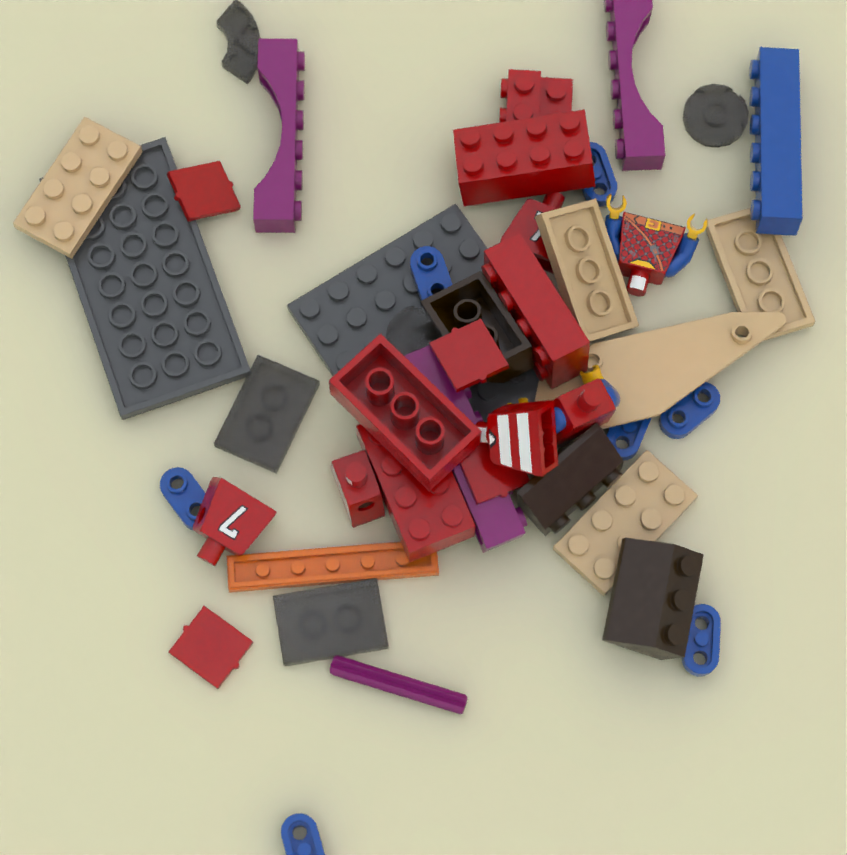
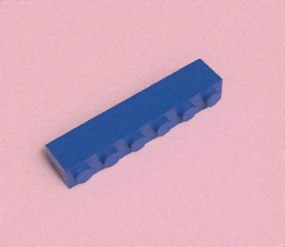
(777, 141)

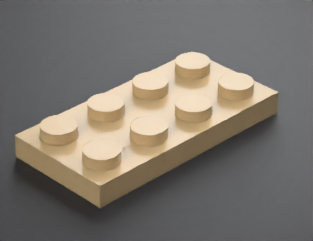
(77, 187)
(587, 269)
(758, 271)
(634, 507)

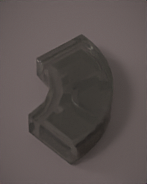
(242, 41)

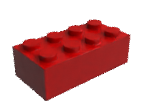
(524, 158)
(536, 306)
(405, 412)
(421, 518)

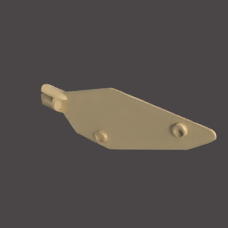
(670, 362)

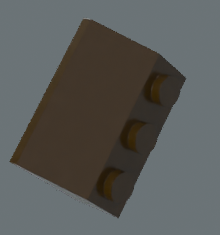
(475, 300)
(572, 484)
(653, 598)

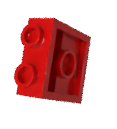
(534, 95)

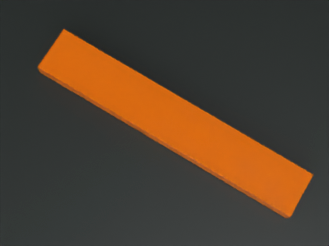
(325, 566)

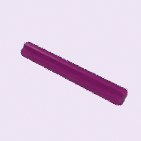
(398, 684)

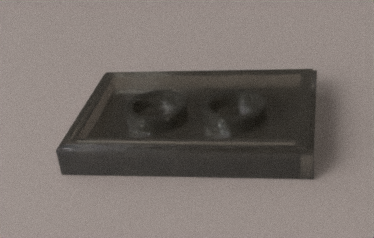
(267, 414)
(330, 622)

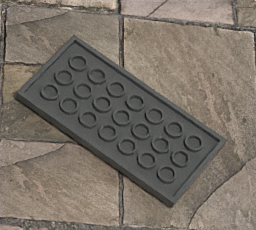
(154, 295)

